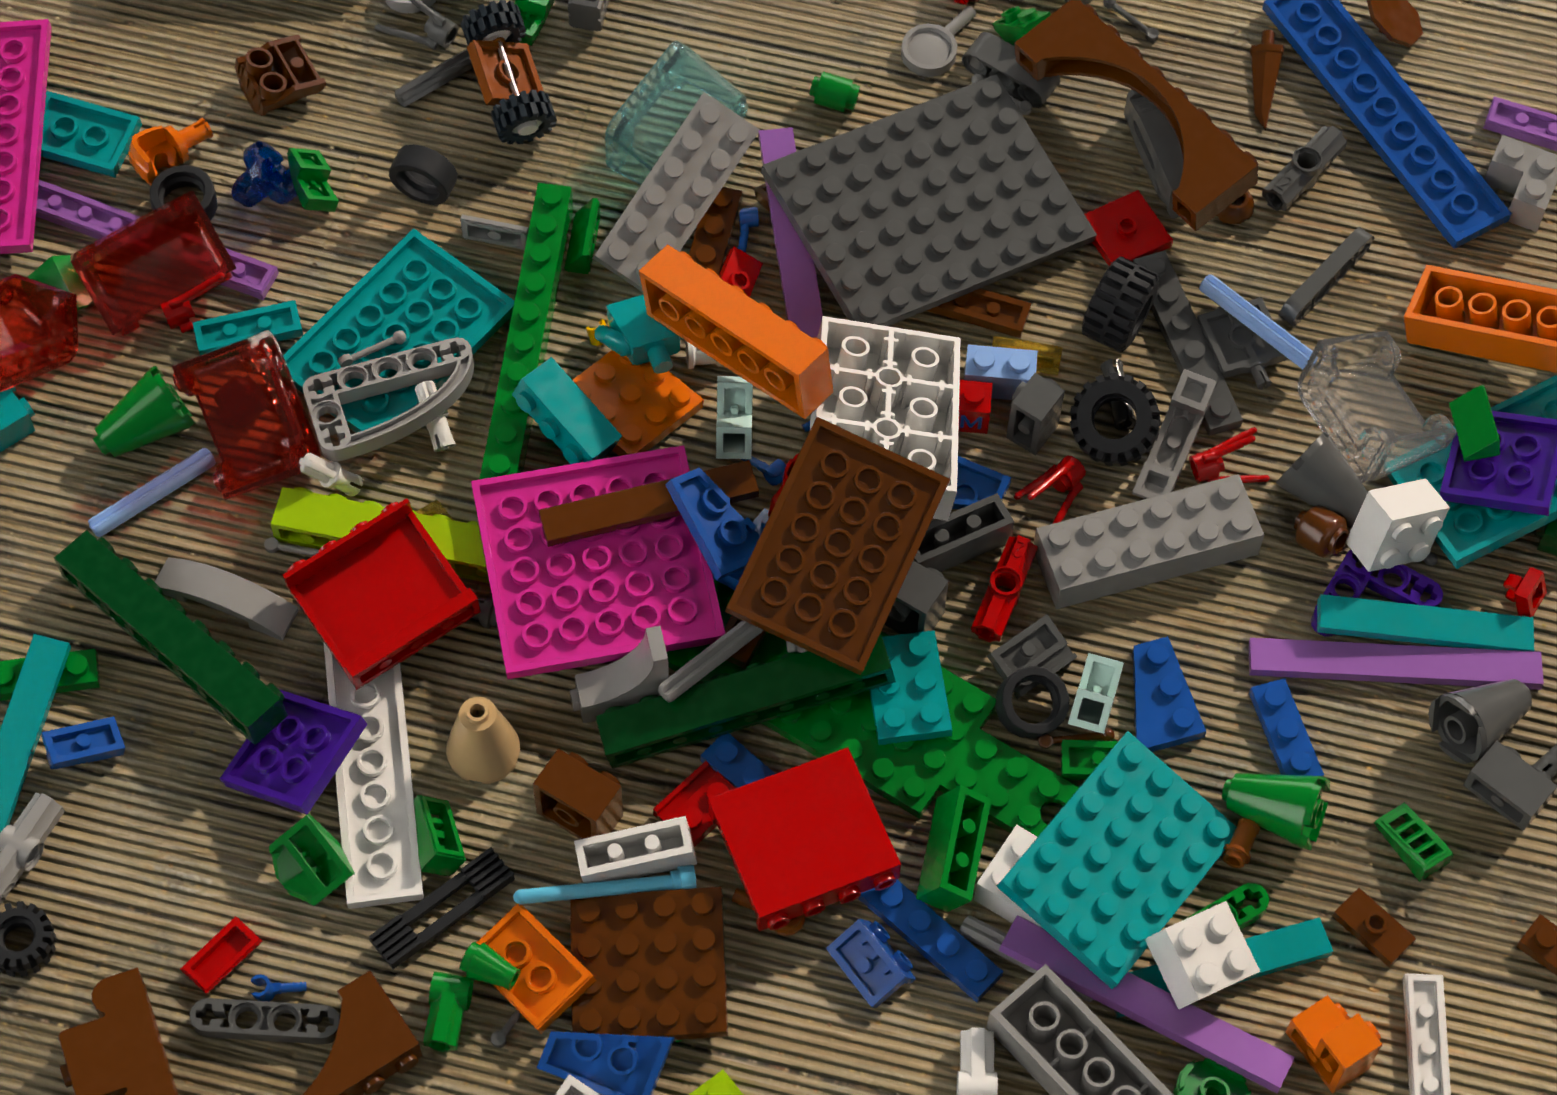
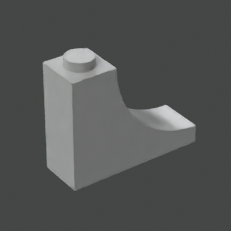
(624, 680)

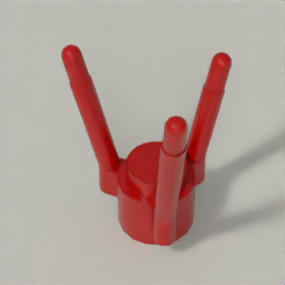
(180, 310)
(1209, 463)
(1062, 477)

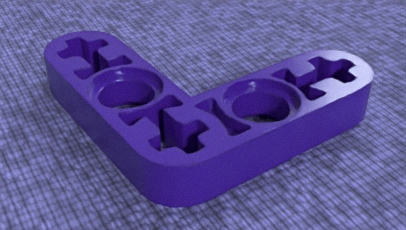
(1361, 578)

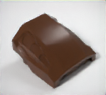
(277, 75)

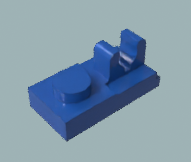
(83, 743)

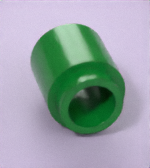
(834, 92)

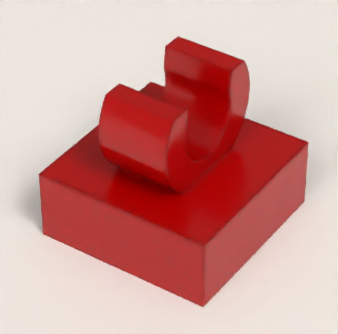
(1526, 591)

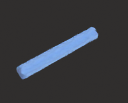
(1255, 320)
(151, 492)

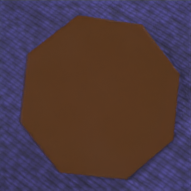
(1396, 20)

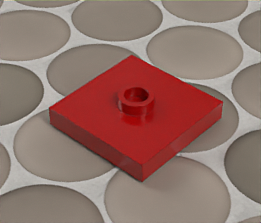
(1128, 229)

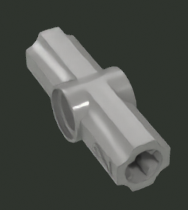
(24, 841)

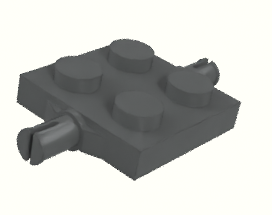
(1238, 347)

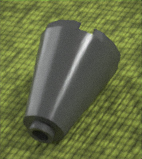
(1325, 479)
(1477, 717)

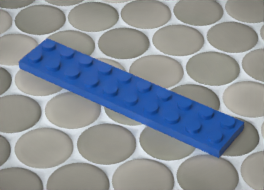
(1390, 117)

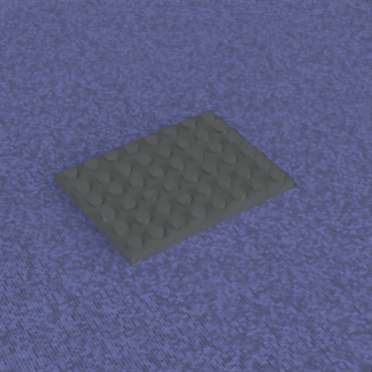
(928, 204)

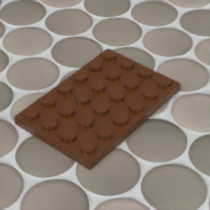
(838, 546)

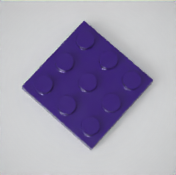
(1515, 480)
(296, 756)

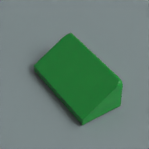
(583, 238)
(1475, 425)

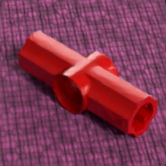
(996, 604)

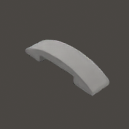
(1175, 435)
(227, 593)

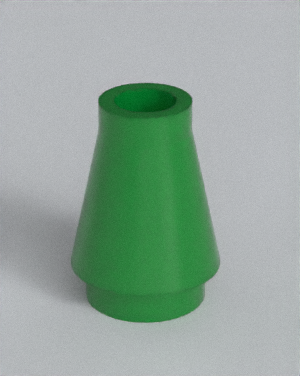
(488, 966)

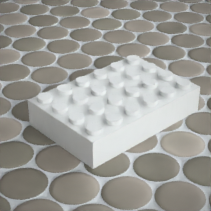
(896, 393)

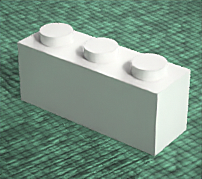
(636, 851)

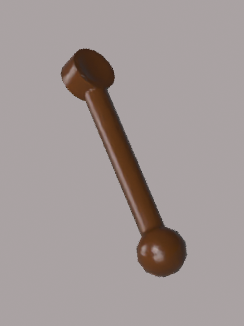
(1047, 740)

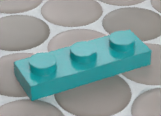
(219, 331)

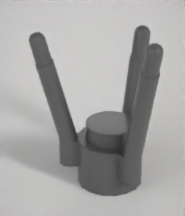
(438, 28)

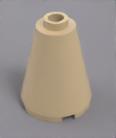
(482, 743)

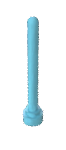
(681, 878)

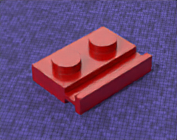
(691, 800)

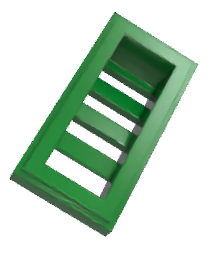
(433, 857)
(1411, 857)

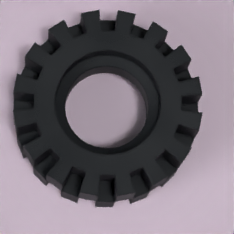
(42, 941)

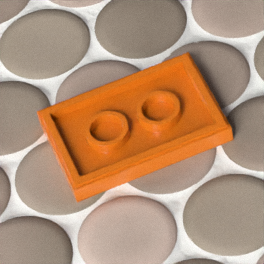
(548, 971)

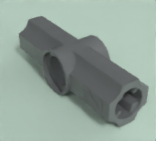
(1294, 178)

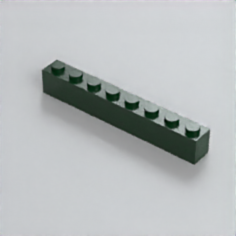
(172, 637)
(734, 703)

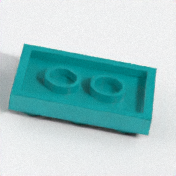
(86, 134)
(917, 701)

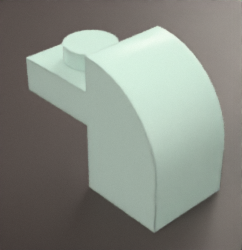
(734, 418)
(1096, 693)

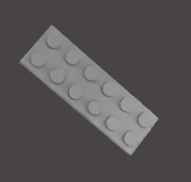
(677, 188)

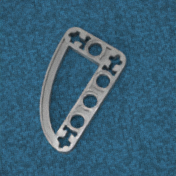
(383, 434)

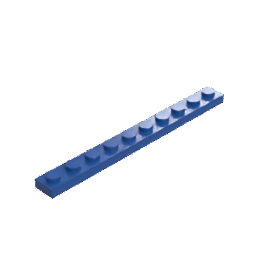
(894, 905)

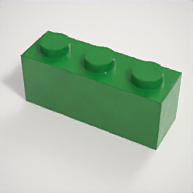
(954, 848)

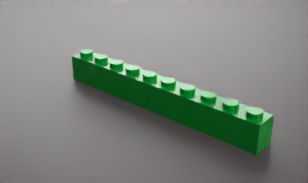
(528, 327)

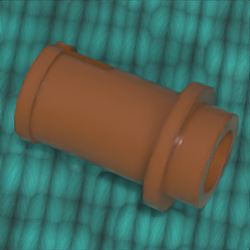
(1239, 848)

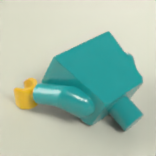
(636, 335)

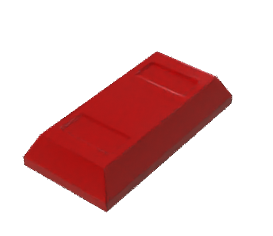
(221, 955)

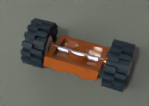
(507, 72)

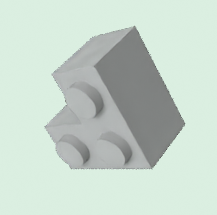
(1527, 174)

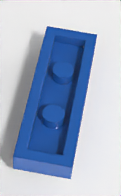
(1284, 729)

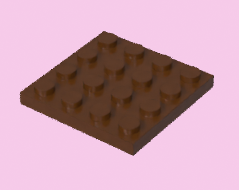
(653, 964)

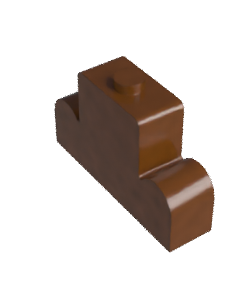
(121, 1048)

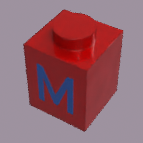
(974, 406)

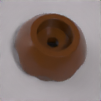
(1240, 212)

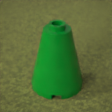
(143, 416)
(1280, 803)

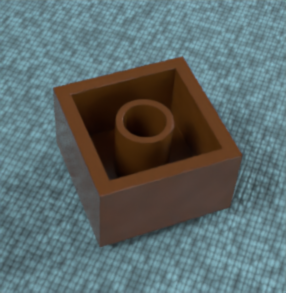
(578, 796)

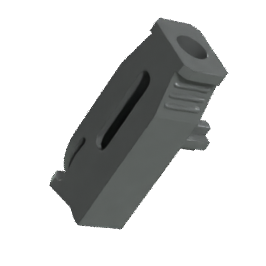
(1156, 145)

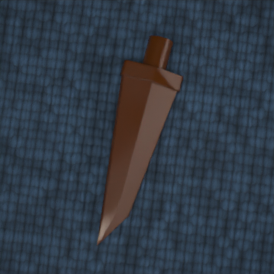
(1265, 68)

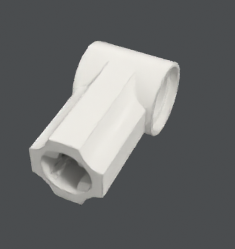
(977, 1063)

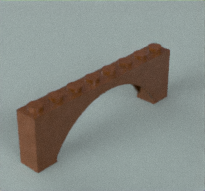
(1083, 45)
(368, 1044)

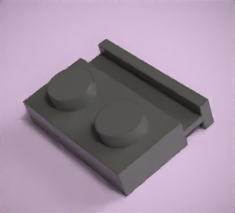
(1034, 646)

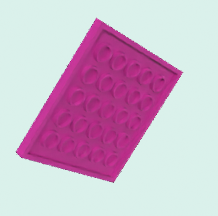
(597, 593)

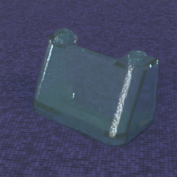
(659, 108)

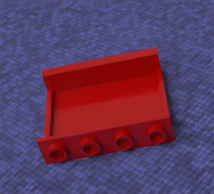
(380, 593)
(805, 839)

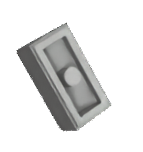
(494, 232)

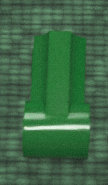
(448, 1000)

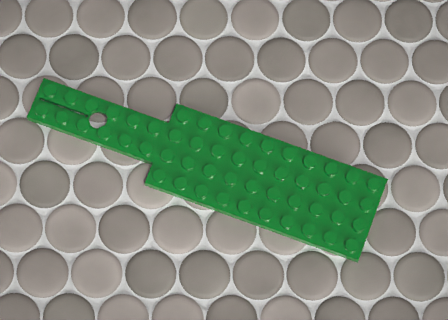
(914, 770)

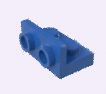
(871, 961)

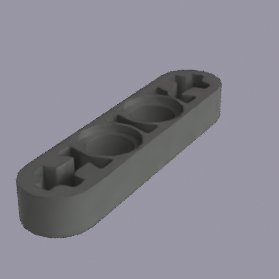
(1326, 276)
(266, 1015)

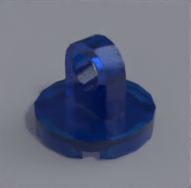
(265, 177)

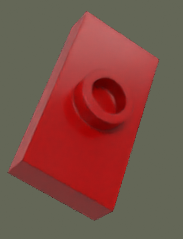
(741, 270)

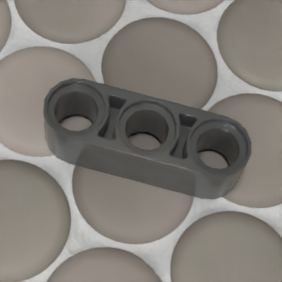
(994, 56)

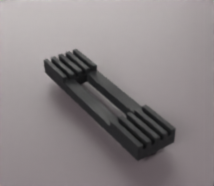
(396, 938)

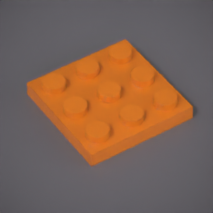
(637, 400)

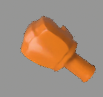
(165, 147)

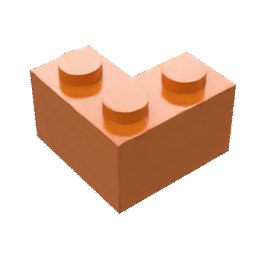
(1334, 1043)

